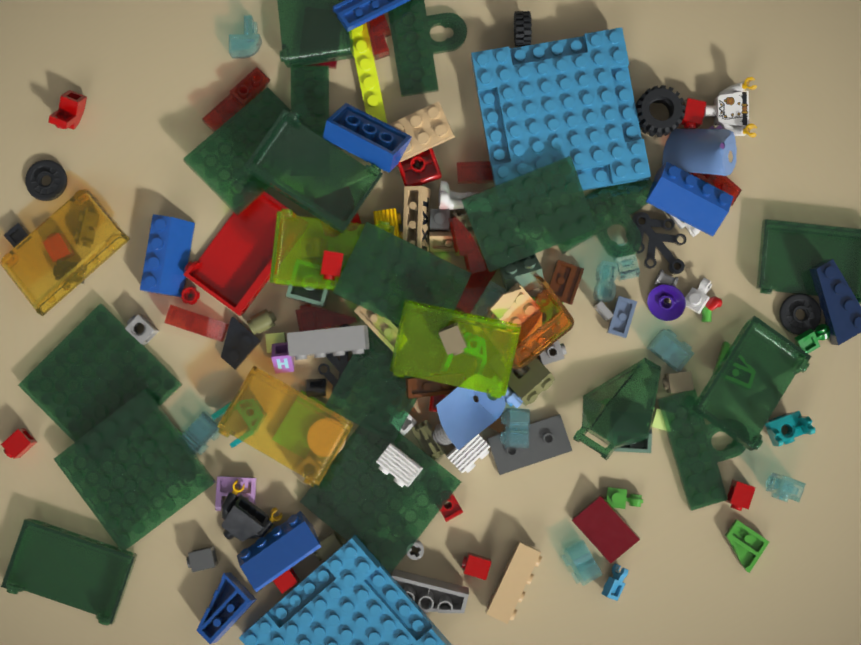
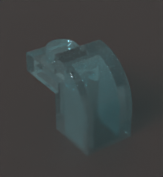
(245, 44)
(627, 266)

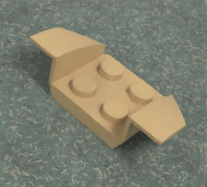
(514, 306)

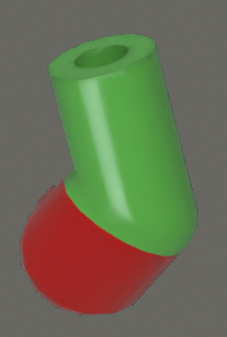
(711, 305)

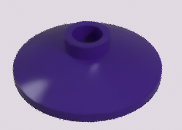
(663, 309)

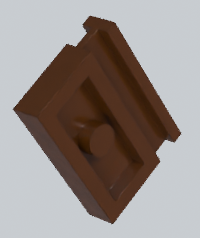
(565, 281)

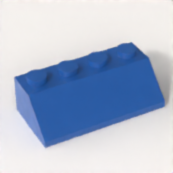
(366, 137)
(689, 198)
(167, 255)
(278, 551)

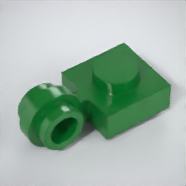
(809, 340)

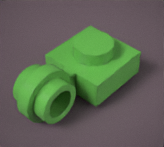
(617, 498)

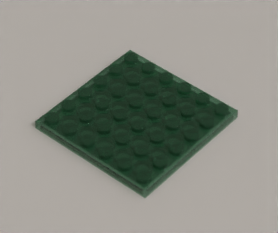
(96, 374)
(134, 470)
(369, 504)

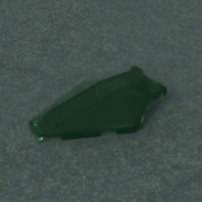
(620, 408)

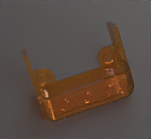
(542, 328)

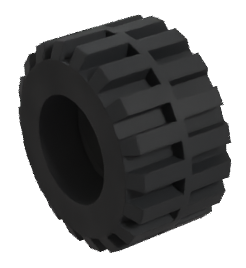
(670, 100)

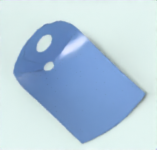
(701, 151)
(465, 418)

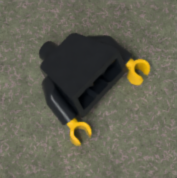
(244, 518)

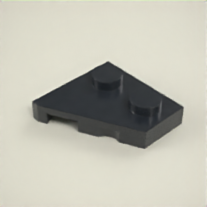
(238, 344)

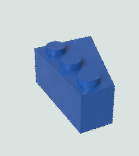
(227, 606)

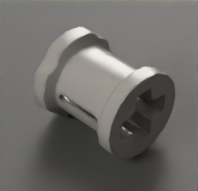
(663, 278)
(413, 556)

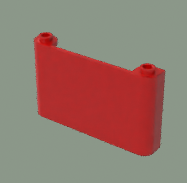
(239, 256)

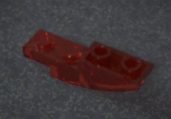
(239, 97)

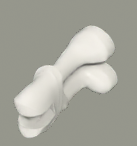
(449, 199)

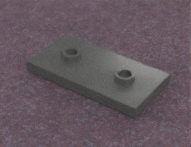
(546, 441)

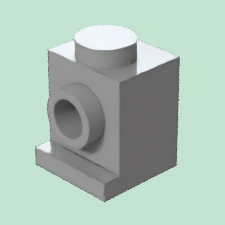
(546, 358)

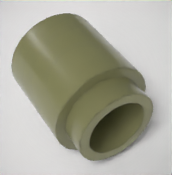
(262, 321)

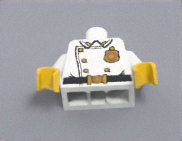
(732, 109)

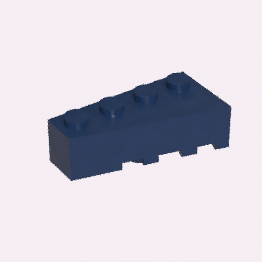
(837, 301)

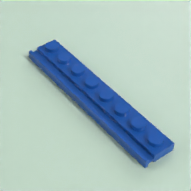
(358, 12)

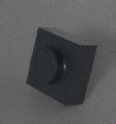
(16, 234)
(316, 387)

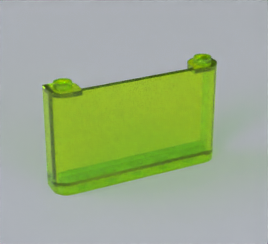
(300, 247)
(482, 365)

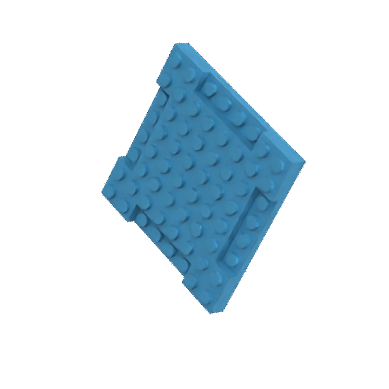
(562, 103)
(346, 603)

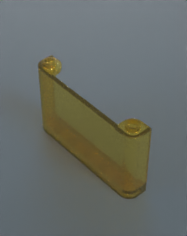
(63, 251)
(285, 425)

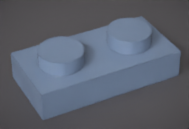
(622, 317)

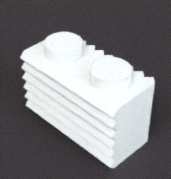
(467, 455)
(399, 465)

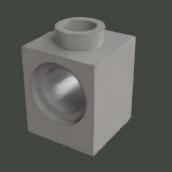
(148, 333)

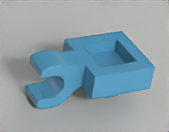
(615, 584)

